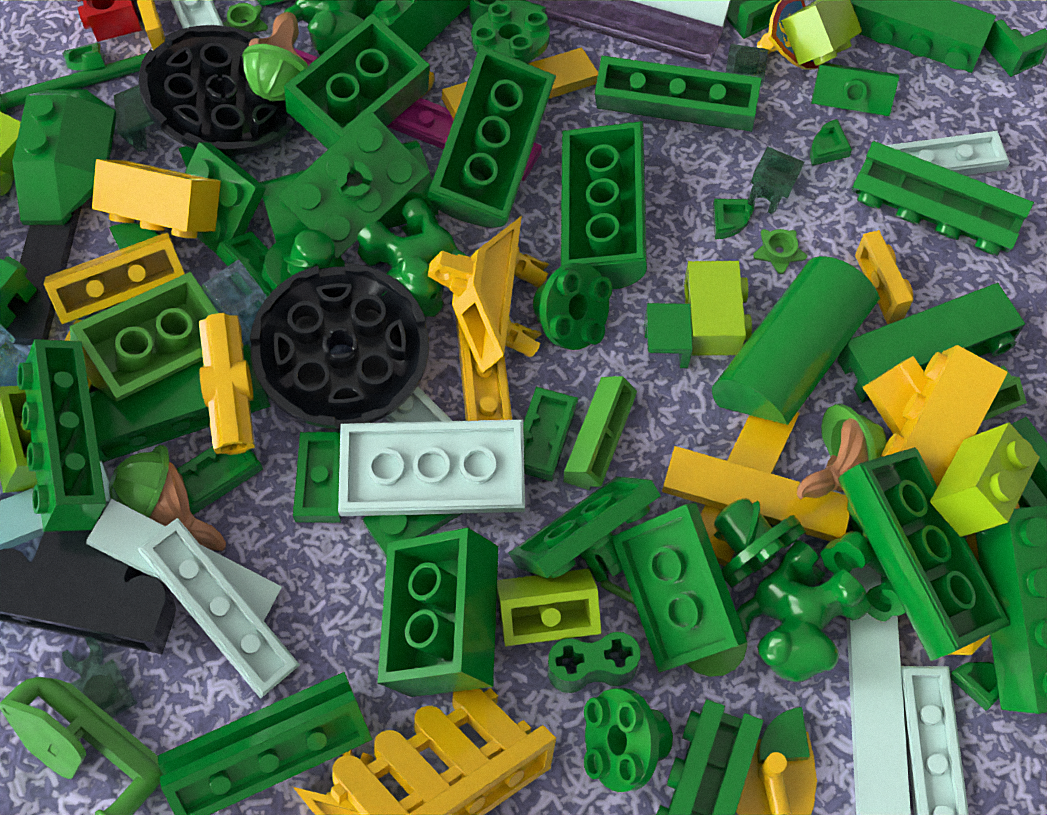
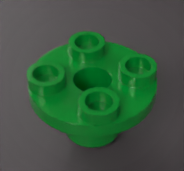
(512, 31)
(299, 253)
(573, 306)
(752, 538)
(624, 739)

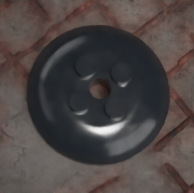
(185, 89)
(330, 309)

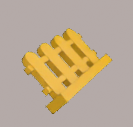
(475, 776)

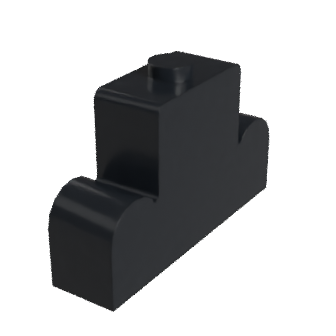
(84, 594)

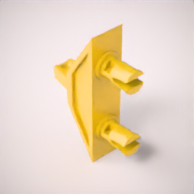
(484, 293)

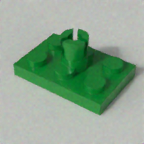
(353, 183)
(587, 531)
(678, 588)

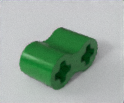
(593, 662)

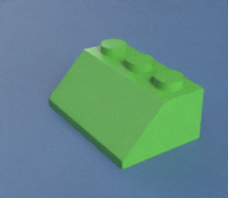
(144, 337)

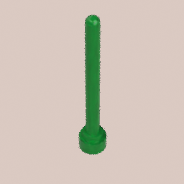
(73, 81)

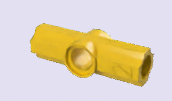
(226, 384)

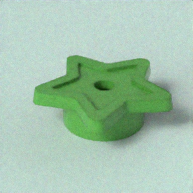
(245, 12)
(779, 238)

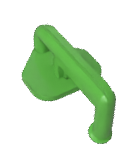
(61, 748)

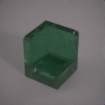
(132, 118)

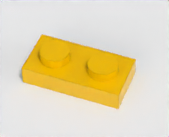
(880, 267)

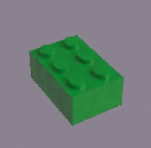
(356, 75)
(439, 614)

